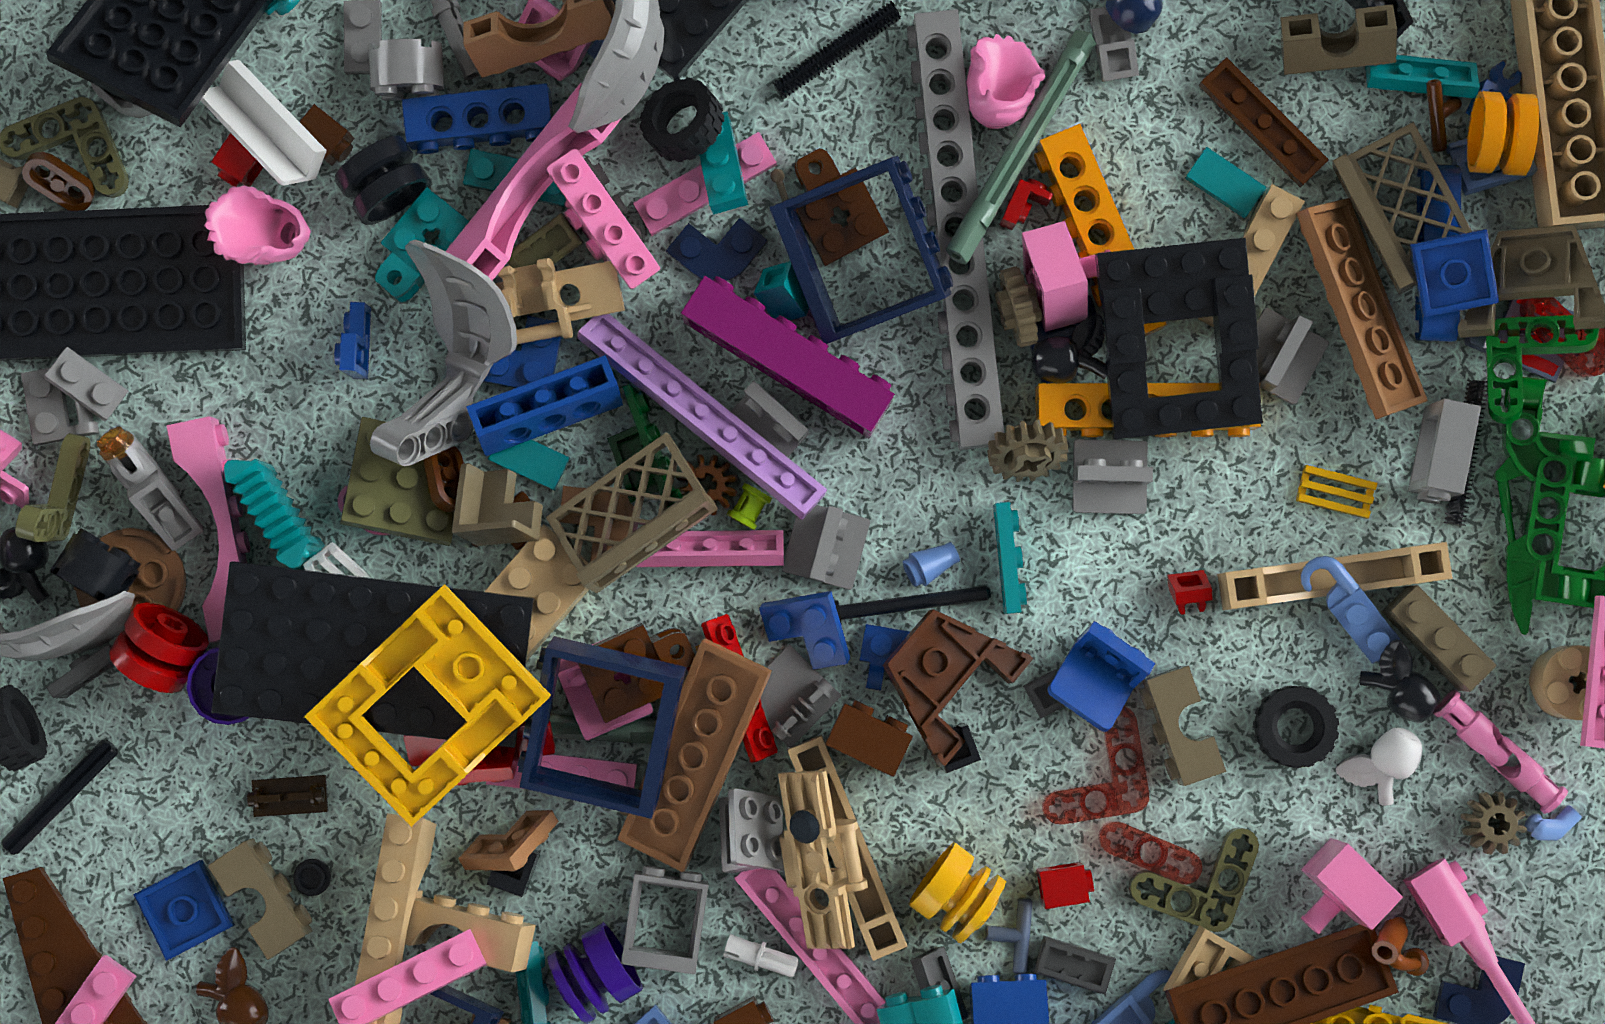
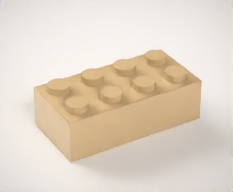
(548, 576)

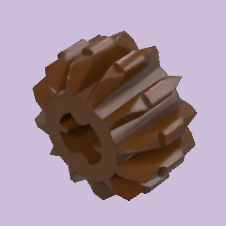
(711, 470)

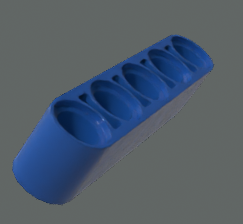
(1442, 326)

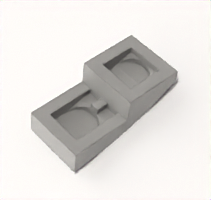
(1114, 47)

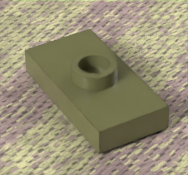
(551, 241)

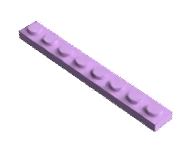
(702, 414)

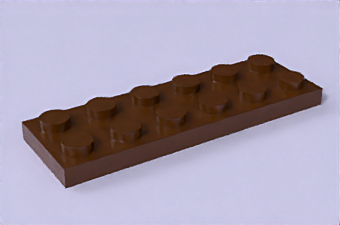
(1289, 985)

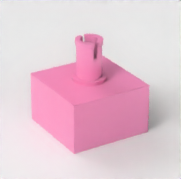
(1057, 275)
(1348, 887)

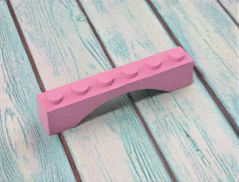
(494, 228)
(200, 451)

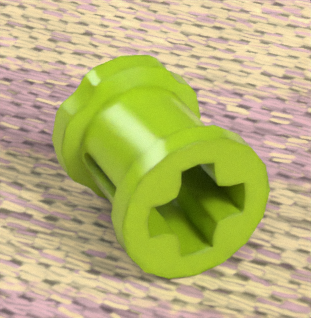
(749, 506)

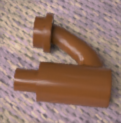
(1389, 945)

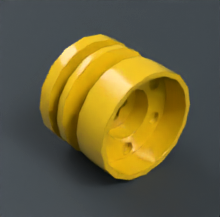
(957, 893)

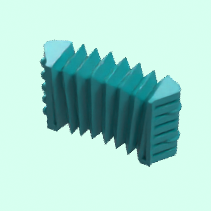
(273, 511)

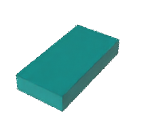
(1225, 182)
(533, 462)

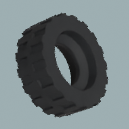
(697, 135)
(1324, 726)
(20, 731)

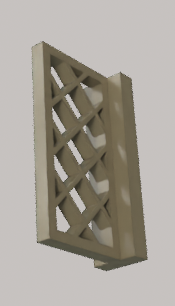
(1372, 213)
(640, 542)

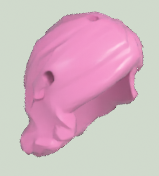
(1001, 81)
(255, 227)

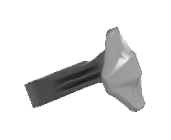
(622, 65)
(477, 332)
(70, 632)

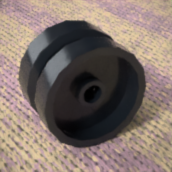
(382, 180)

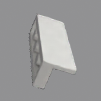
(264, 126)

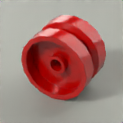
(158, 647)

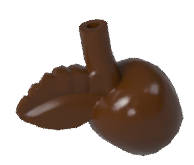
(236, 1000)

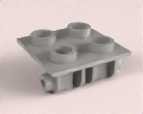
(795, 696)

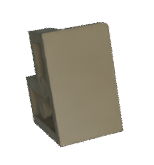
(487, 510)

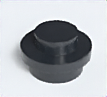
(312, 877)

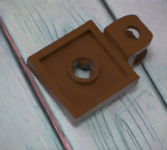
(830, 239)
(619, 698)

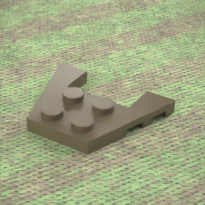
(1539, 266)

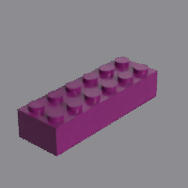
(787, 356)

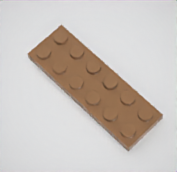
(1361, 307)
(706, 735)

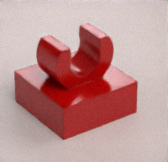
(1190, 588)

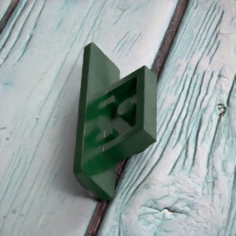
(635, 439)

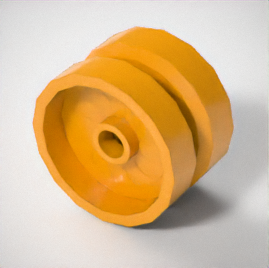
(1502, 133)

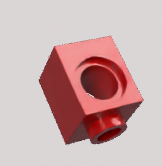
(236, 163)
(1064, 885)

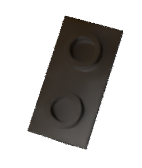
(288, 796)

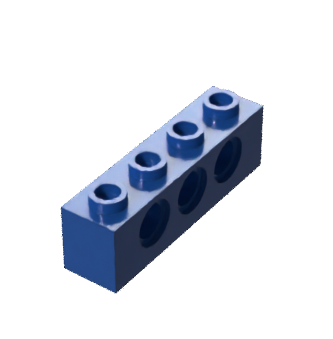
(424, 112)
(545, 405)

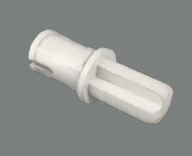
(760, 956)

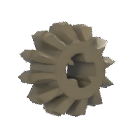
(1488, 836)

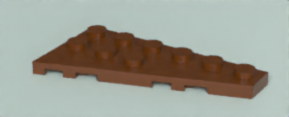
(55, 947)

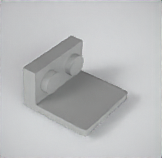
(770, 420)

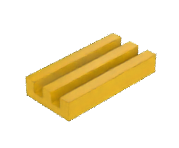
(1366, 499)

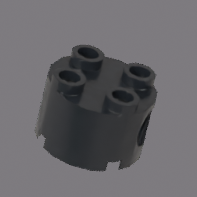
(93, 569)

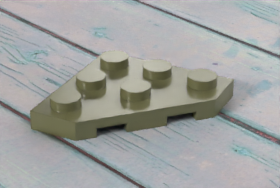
(392, 496)

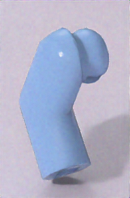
(1552, 828)

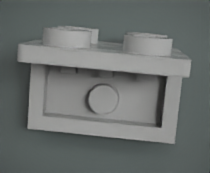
(1287, 354)
(1110, 476)
(827, 546)
(750, 831)

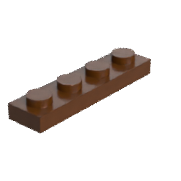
(1263, 122)

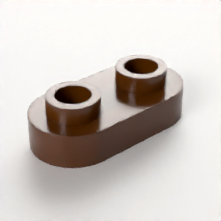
(58, 181)
(444, 479)

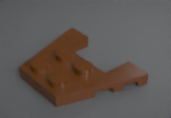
(935, 665)

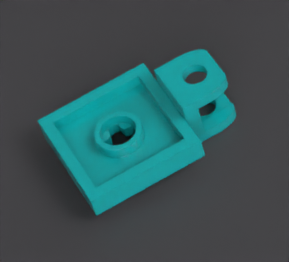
(424, 215)

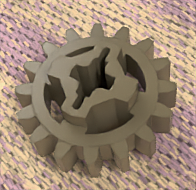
(1018, 306)
(1027, 450)

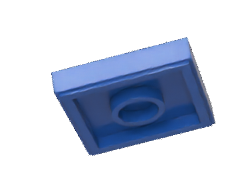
(1454, 273)
(184, 910)

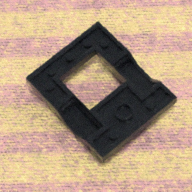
(1173, 286)

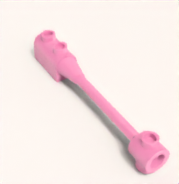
(1459, 920)

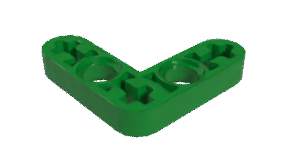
(1512, 353)

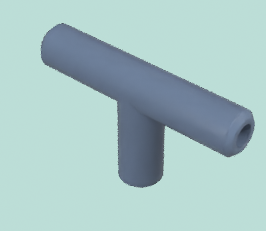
(1019, 936)

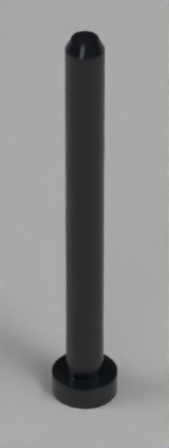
(912, 602)

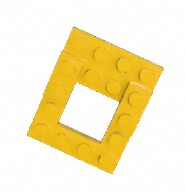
(465, 667)

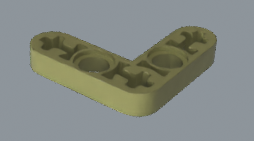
(83, 135)
(54, 519)
(1202, 900)

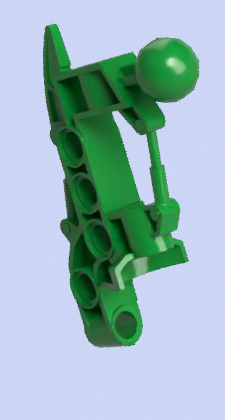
(1528, 573)

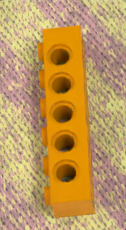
(1073, 148)
(1052, 398)

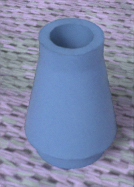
(930, 563)

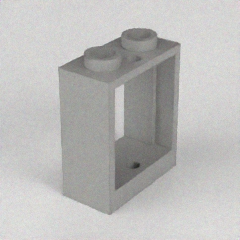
(1444, 450)
(660, 958)

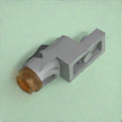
(149, 488)

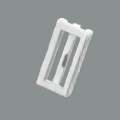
(321, 557)

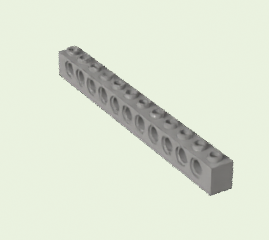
(943, 30)

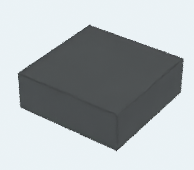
(1039, 696)

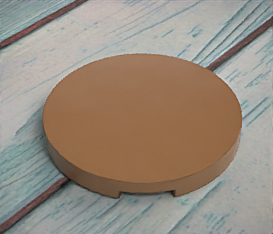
(161, 569)

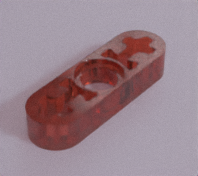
(1171, 872)

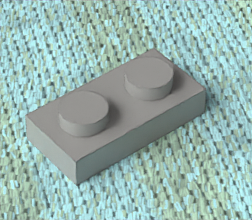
(361, 28)
(85, 384)

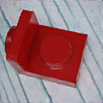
(1018, 208)

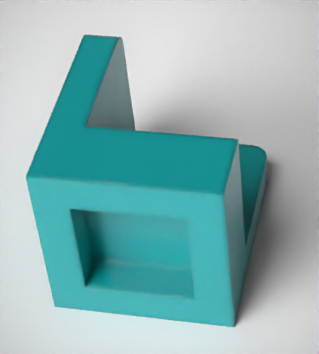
(781, 292)

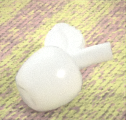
(1391, 757)

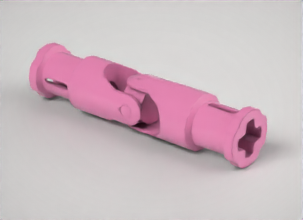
(1486, 740)

